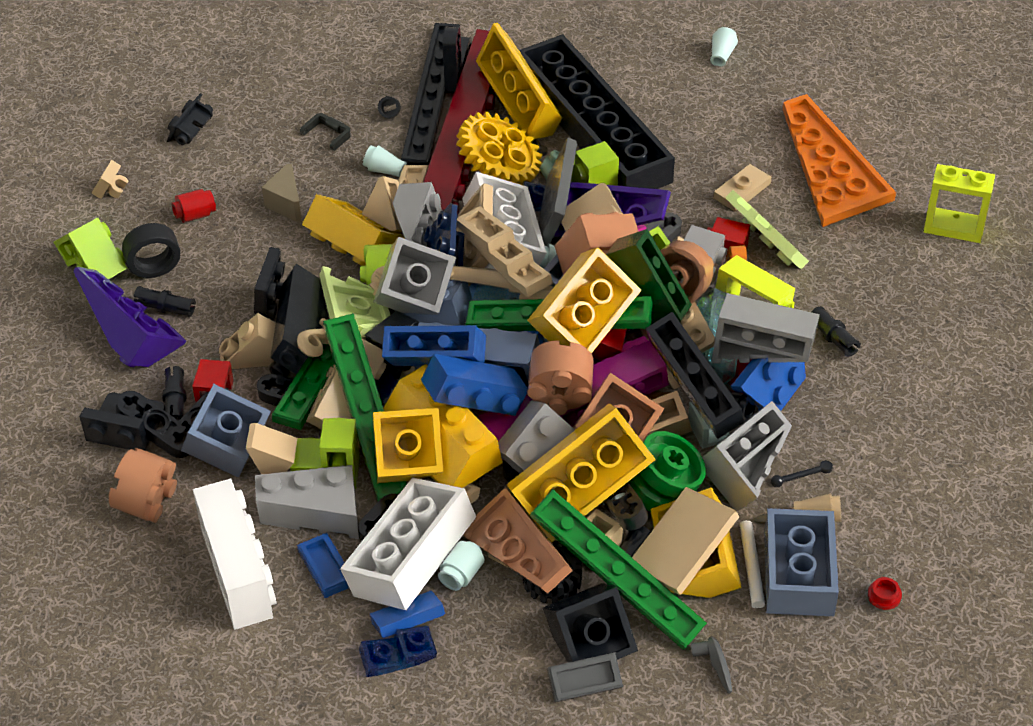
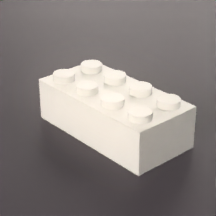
(515, 209)
(408, 543)
(235, 553)

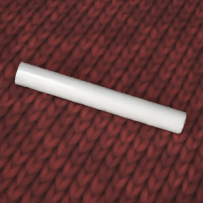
(752, 564)

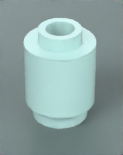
(461, 565)

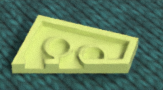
(769, 235)

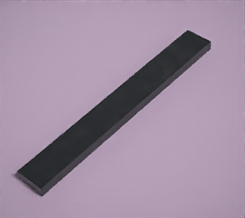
(428, 103)

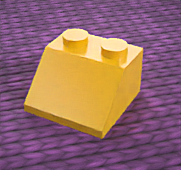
(407, 444)

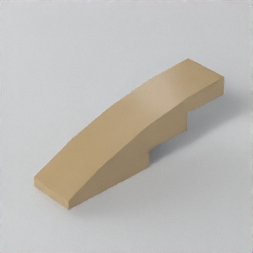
(503, 252)

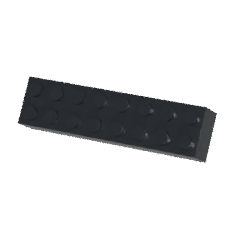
(598, 114)

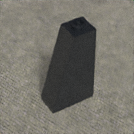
(299, 309)

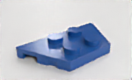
(770, 381)

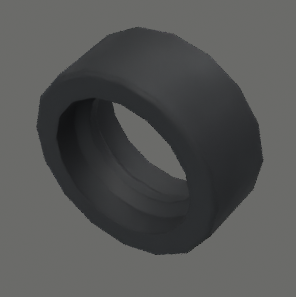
(143, 236)

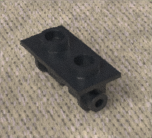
(183, 127)

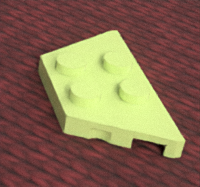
(352, 297)

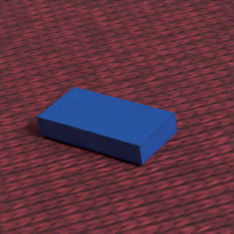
(323, 564)
(421, 610)

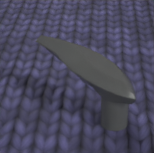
(717, 659)

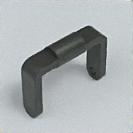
(333, 124)

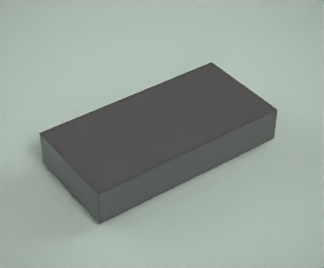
(584, 677)

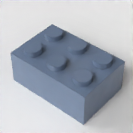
(800, 562)

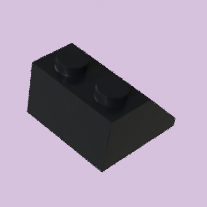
(591, 624)

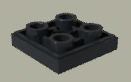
(269, 285)

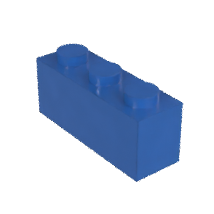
(418, 343)
(474, 384)

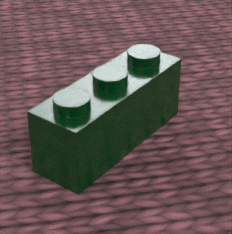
(646, 266)

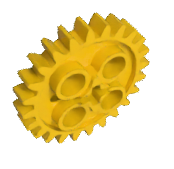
(498, 148)

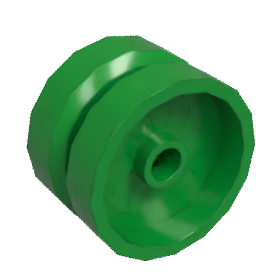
(675, 467)

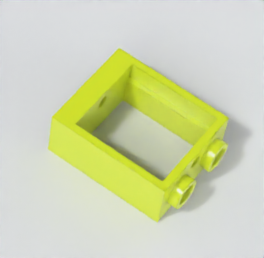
(955, 223)
(741, 272)

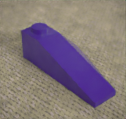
(644, 203)
(124, 323)

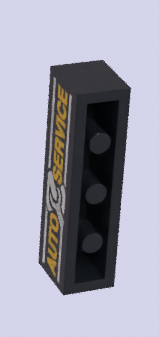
(695, 375)

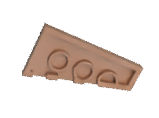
(517, 541)

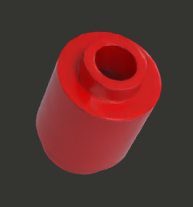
(193, 205)

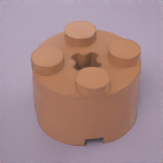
(694, 265)
(561, 376)
(143, 484)

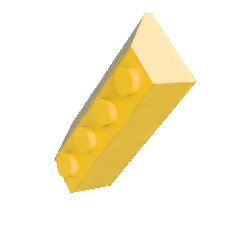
(517, 85)
(466, 443)
(585, 465)

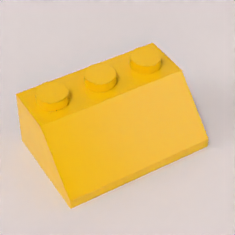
(345, 227)
(585, 301)
(719, 571)

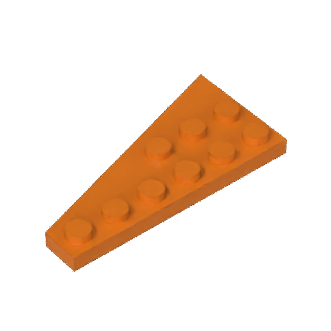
(834, 169)

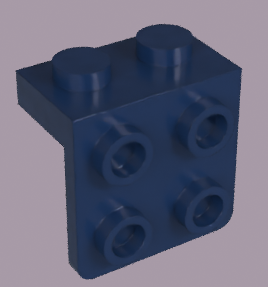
(443, 235)

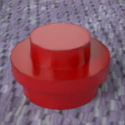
(884, 593)

